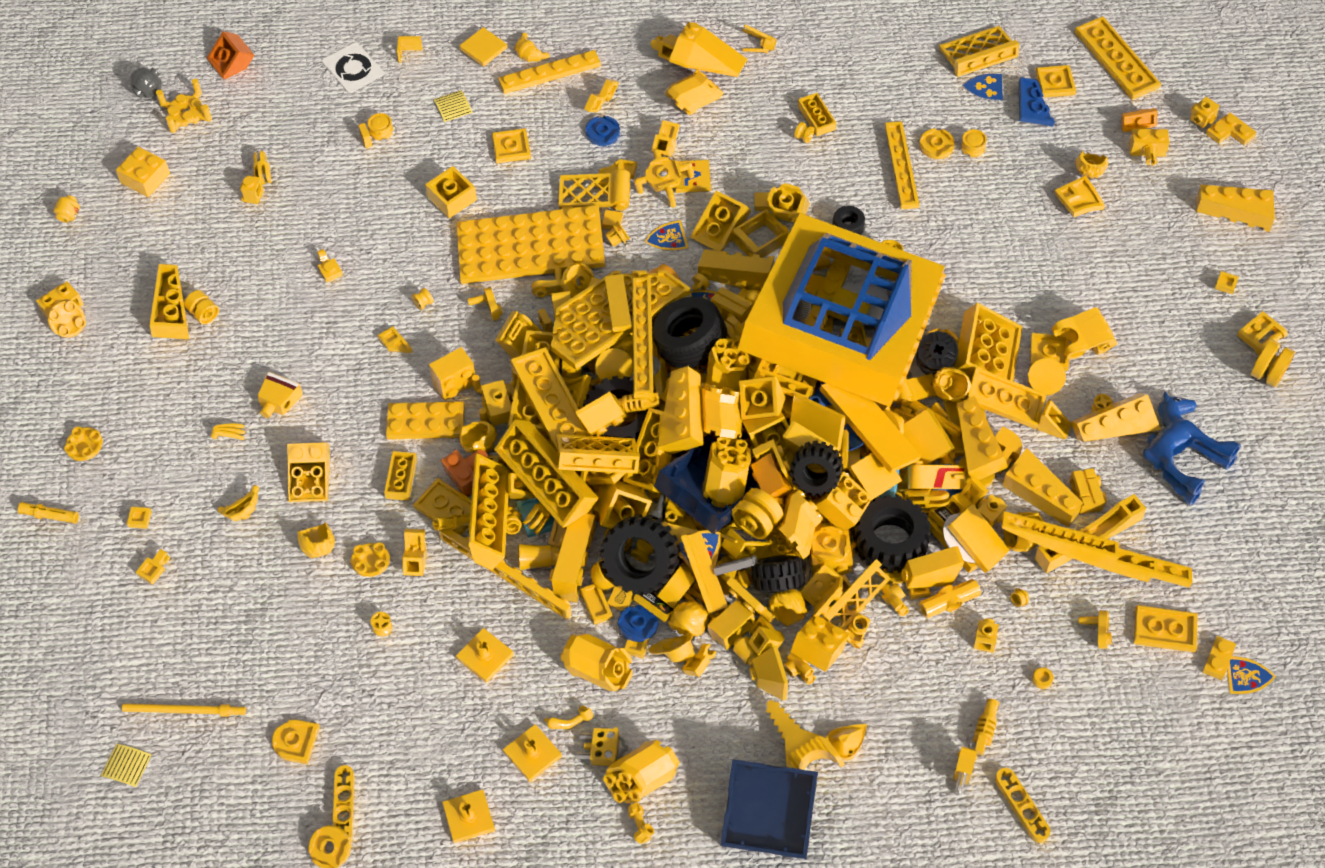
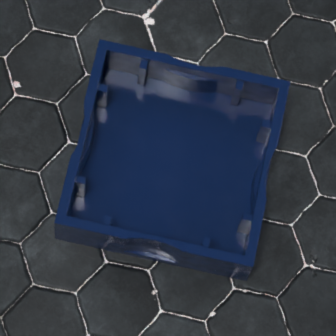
(683, 484)
(769, 809)

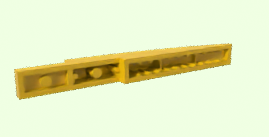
(1096, 551)

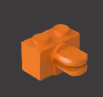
(461, 470)

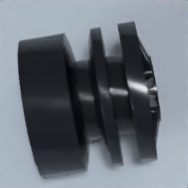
(932, 362)

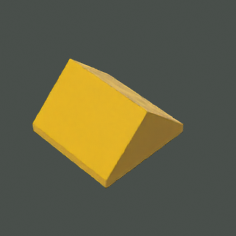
(761, 398)

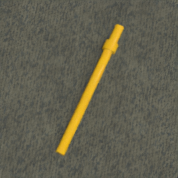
(224, 710)

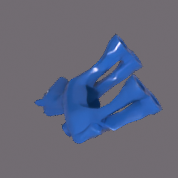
(1176, 438)

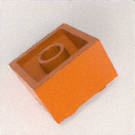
(230, 55)

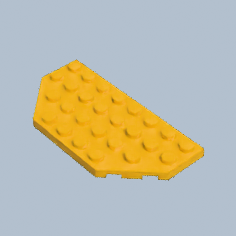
(585, 323)

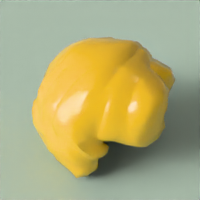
(689, 618)

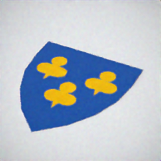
(986, 86)

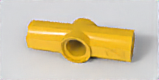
(950, 598)

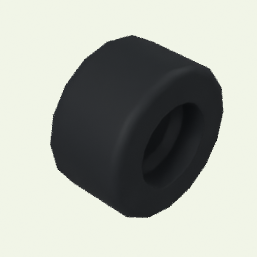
(850, 214)

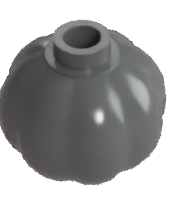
(145, 82)

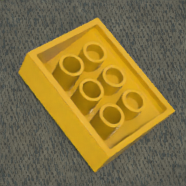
(988, 343)

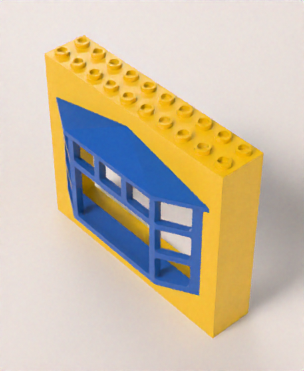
(862, 370)

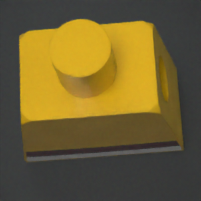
(278, 395)

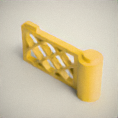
(617, 188)

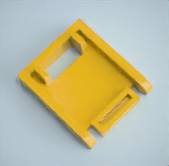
(516, 336)

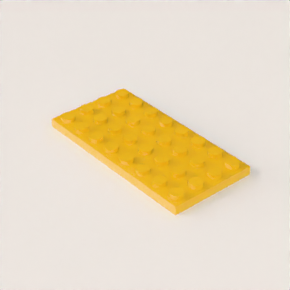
(529, 244)

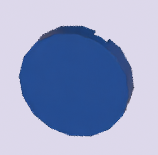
(602, 130)
(637, 623)

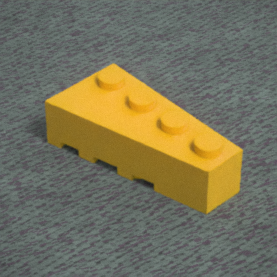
(735, 269)

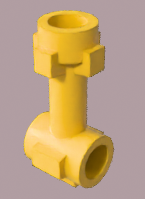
(644, 831)

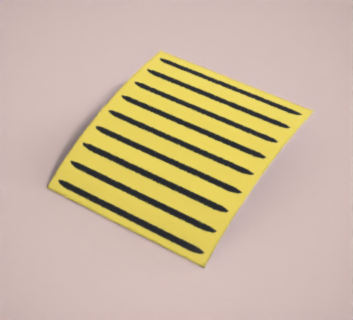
(453, 105)
(126, 765)

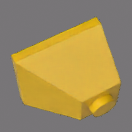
(770, 673)

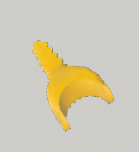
(800, 745)

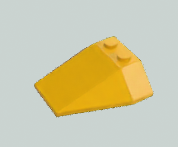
(706, 52)

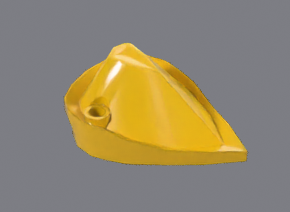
(847, 739)

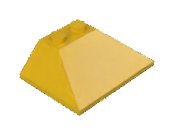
(789, 380)

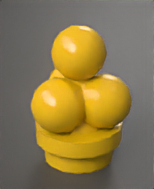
(513, 521)

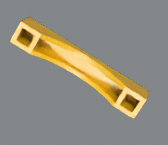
(1111, 523)

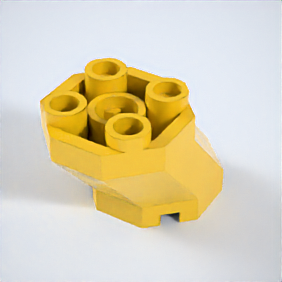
(693, 92)
(787, 202)
(727, 364)
(721, 411)
(726, 471)
(799, 523)
(597, 661)
(641, 772)

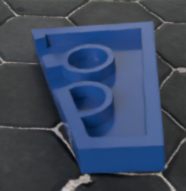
(1031, 103)

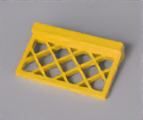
(981, 57)
(597, 460)

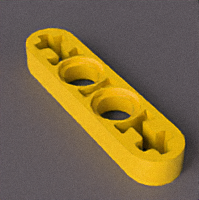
(1025, 803)
(346, 805)

